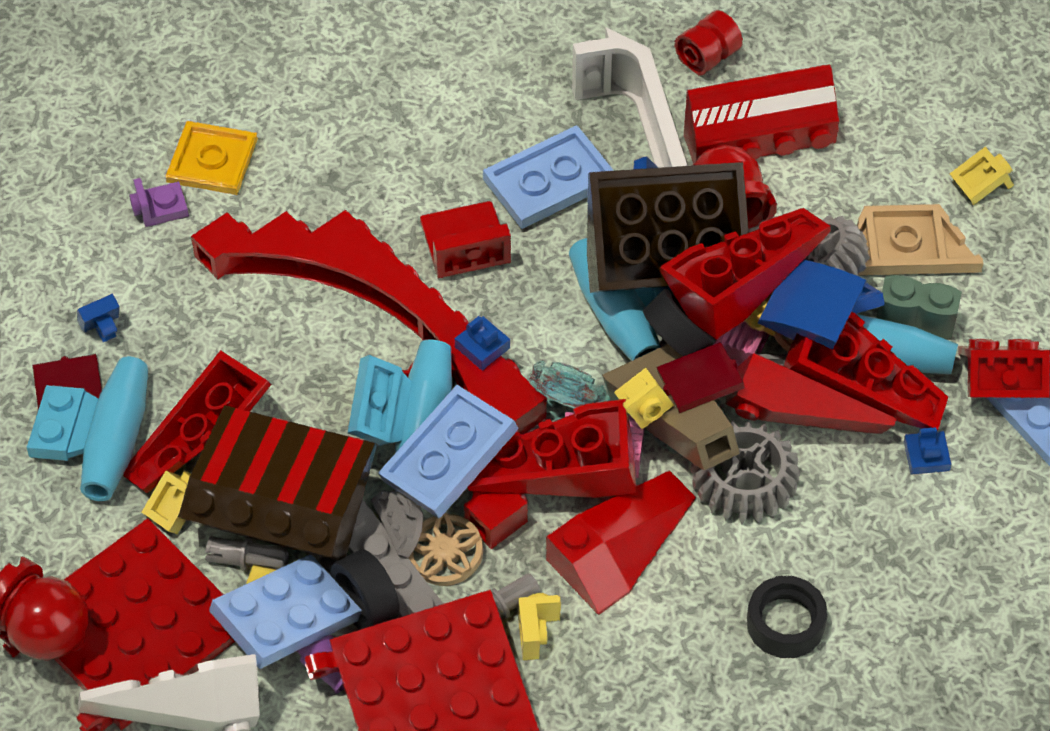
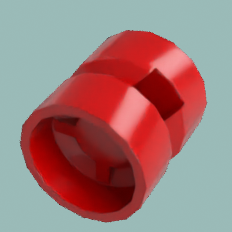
(708, 42)

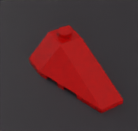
(732, 278)
(871, 374)
(788, 397)
(193, 418)
(614, 541)

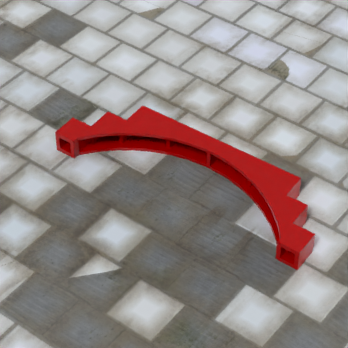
(355, 261)

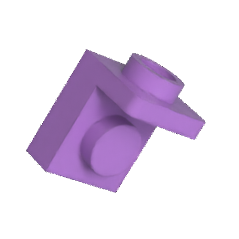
(158, 203)

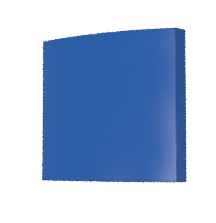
(813, 303)

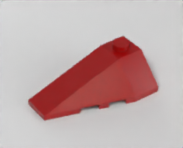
(568, 457)

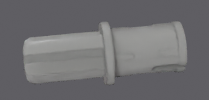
(245, 553)
(508, 597)

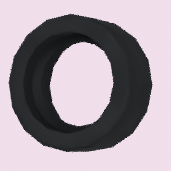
(674, 326)
(368, 586)
(781, 644)

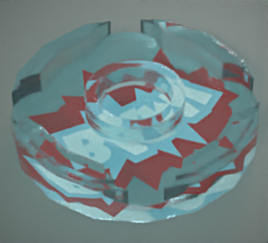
(565, 384)

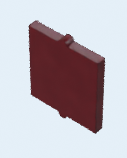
(71, 372)
(700, 377)

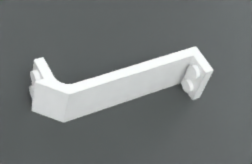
(629, 70)

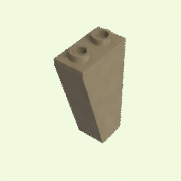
(697, 434)

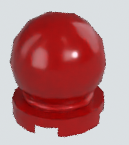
(759, 198)
(40, 613)

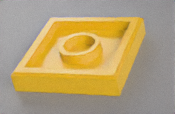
(211, 157)

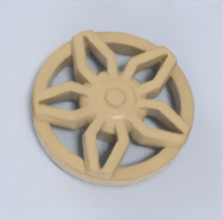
(447, 550)

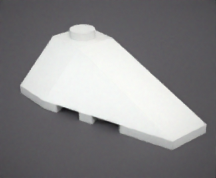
(212, 699)

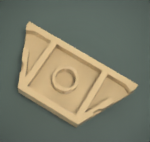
(914, 241)

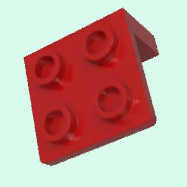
(466, 239)
(1008, 370)

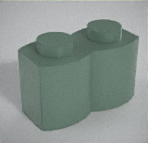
(924, 306)

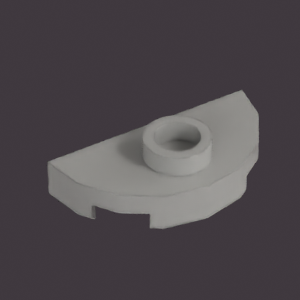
(401, 520)

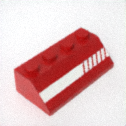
(764, 113)

